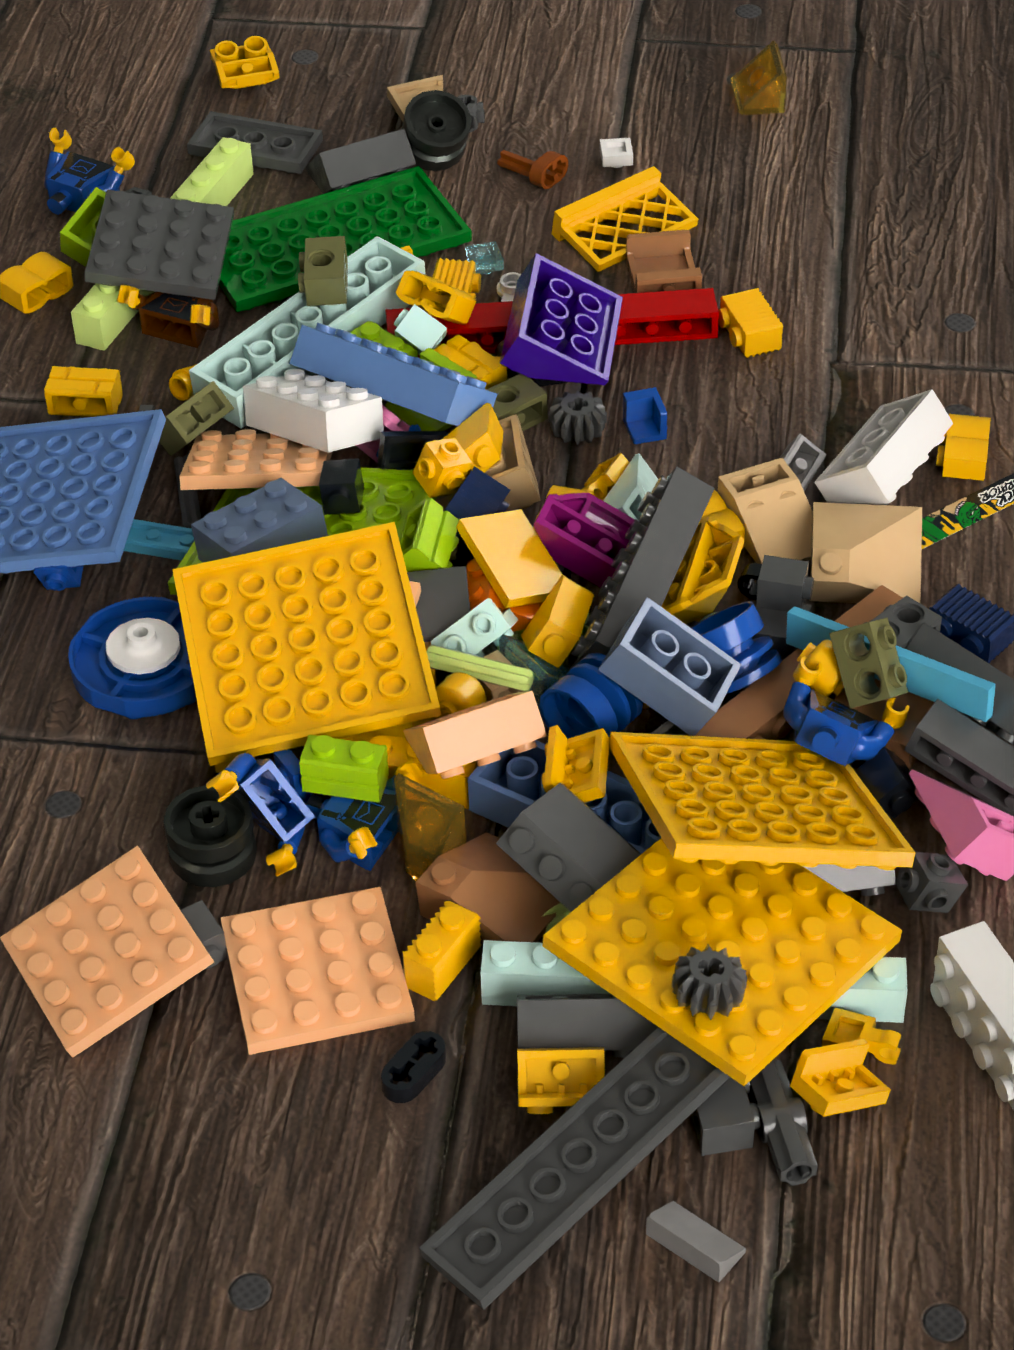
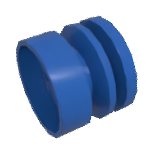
(733, 634)
(588, 701)

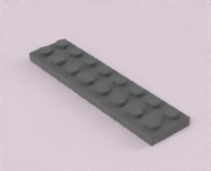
(571, 1167)

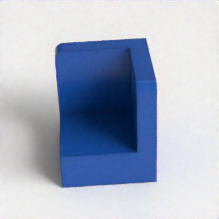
(644, 415)

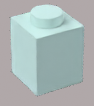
(419, 329)

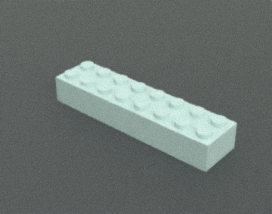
(270, 342)

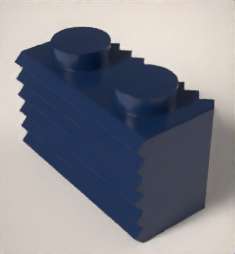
(478, 497)
(974, 622)

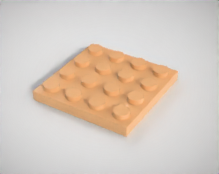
(249, 461)
(105, 951)
(316, 970)

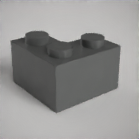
(780, 588)

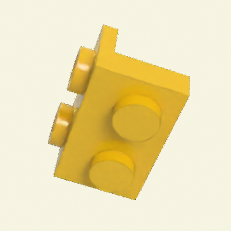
(577, 763)
(557, 1076)
(836, 1080)

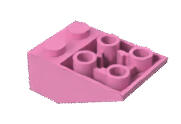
(971, 828)

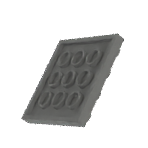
(160, 244)

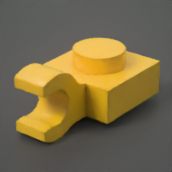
(606, 476)
(852, 1026)

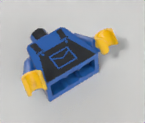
(74, 177)
(833, 727)
(272, 803)
(359, 828)

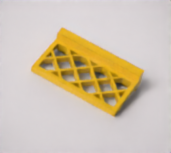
(610, 205)

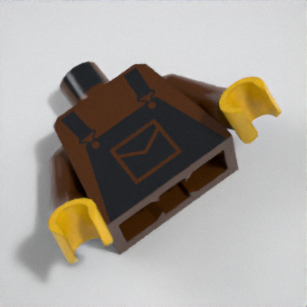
(172, 315)

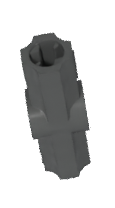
(783, 1124)

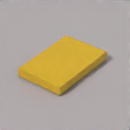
(510, 556)

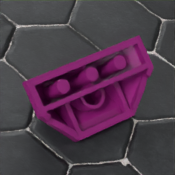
(582, 533)

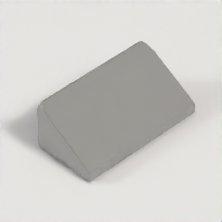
(803, 459)
(694, 1240)

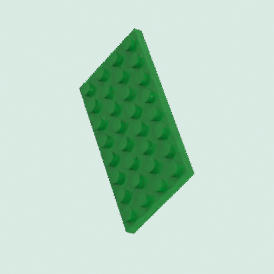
(399, 207)

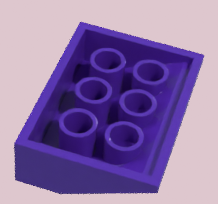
(561, 326)

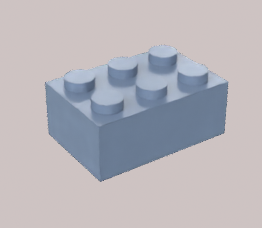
(259, 521)
(670, 667)

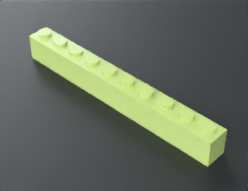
(214, 181)

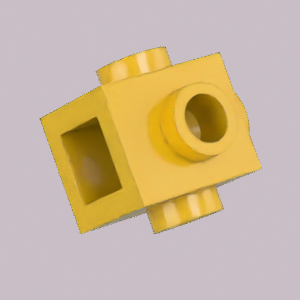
(442, 467)

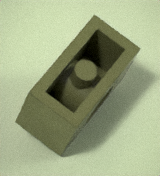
(324, 271)
(521, 397)

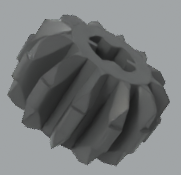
(577, 417)
(709, 981)

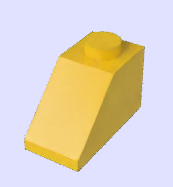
(480, 438)
(558, 622)

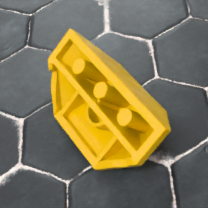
(704, 571)

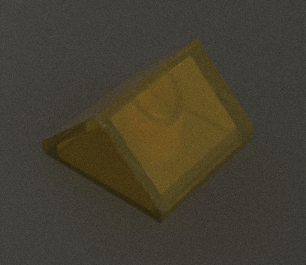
(761, 83)

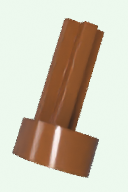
(537, 170)

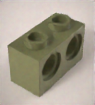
(194, 417)
(860, 665)

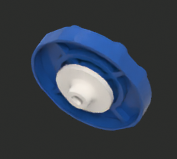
(133, 659)

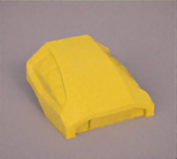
(245, 64)

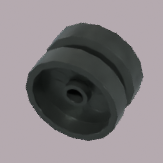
(437, 129)
(210, 839)

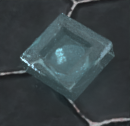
(486, 256)

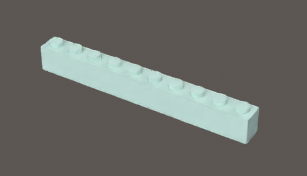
(530, 969)

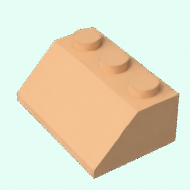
(477, 734)

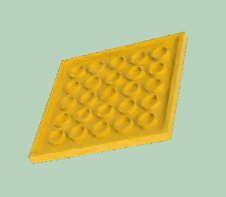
(304, 643)
(757, 802)
(786, 924)

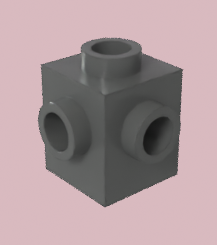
(931, 883)

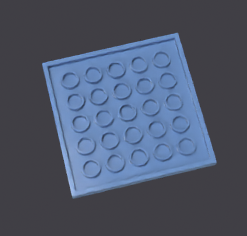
(73, 488)

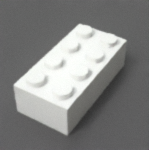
(313, 410)
(886, 451)
(977, 992)

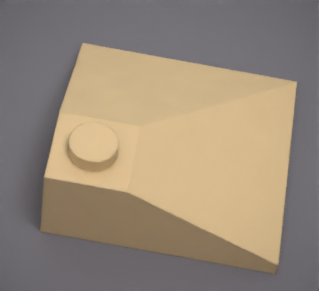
(512, 470)
(865, 548)

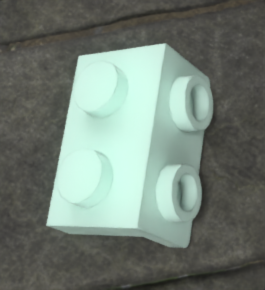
(477, 629)

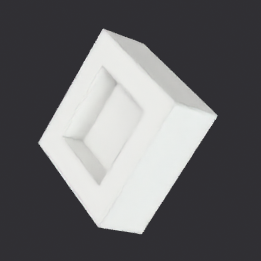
(616, 152)

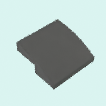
(442, 598)

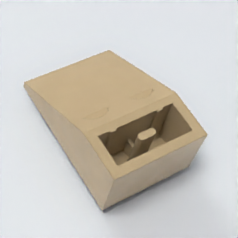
(771, 510)

